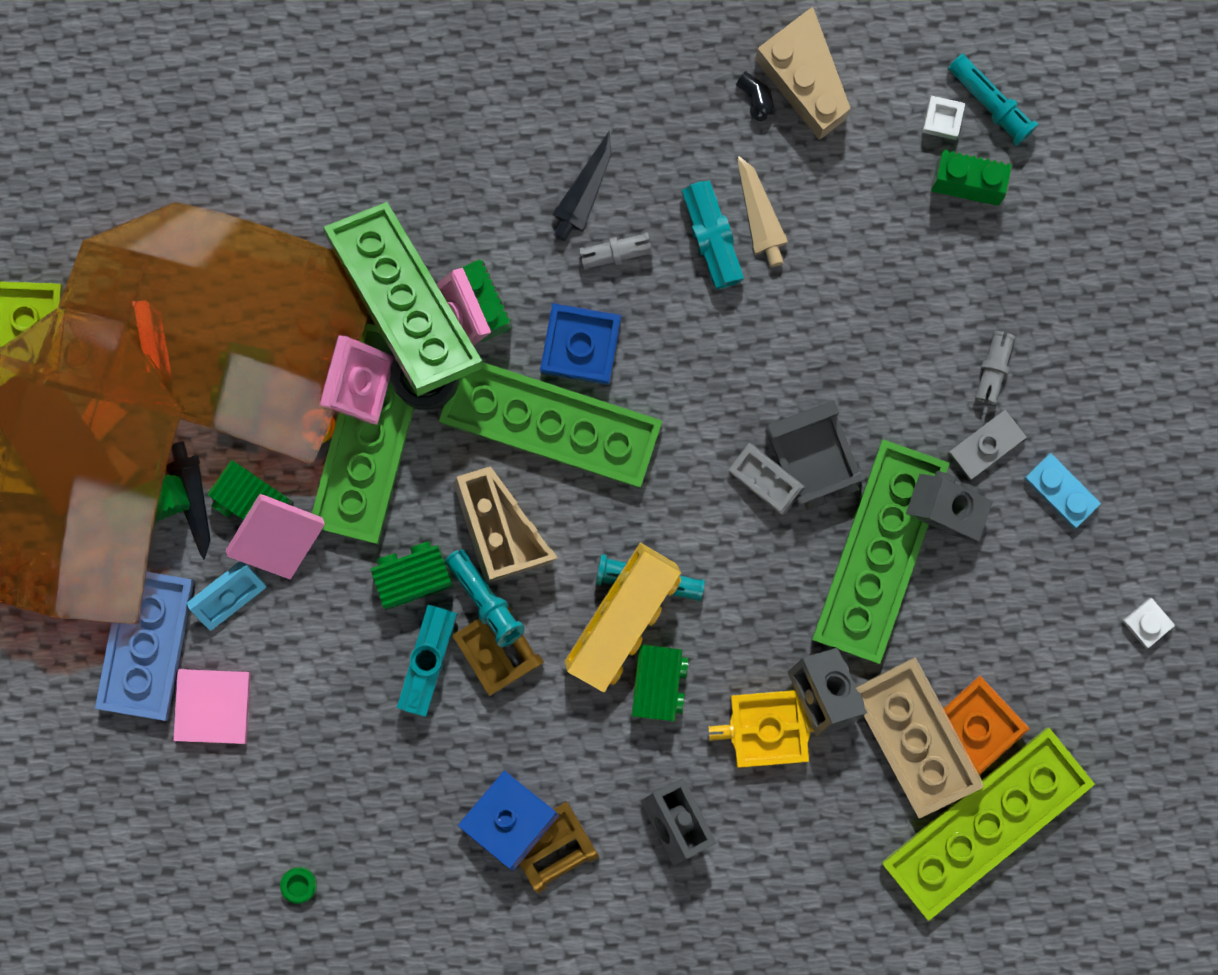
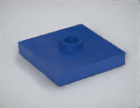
(580, 344)
(508, 820)

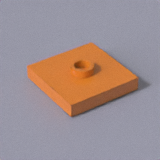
(984, 723)

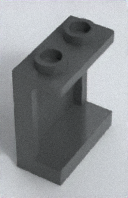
(816, 454)

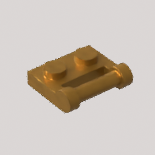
(490, 660)
(560, 833)

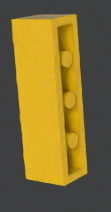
(623, 617)

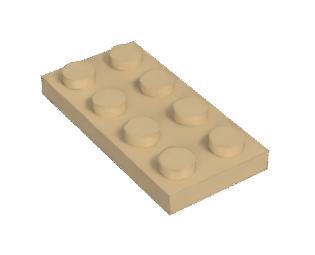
(918, 738)

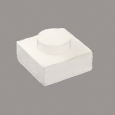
(943, 117)
(1148, 623)

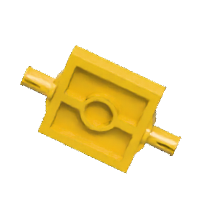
(766, 729)

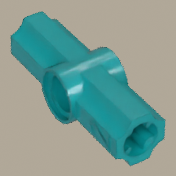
(712, 234)
(421, 684)

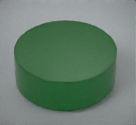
(298, 885)

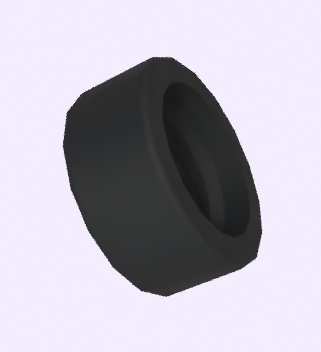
(420, 402)

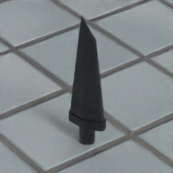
(579, 199)
(189, 472)

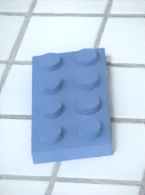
(145, 656)

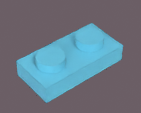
(1062, 491)
(226, 595)

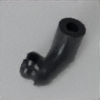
(760, 95)

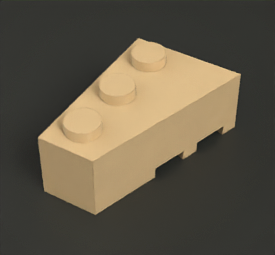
(805, 73)
(498, 528)

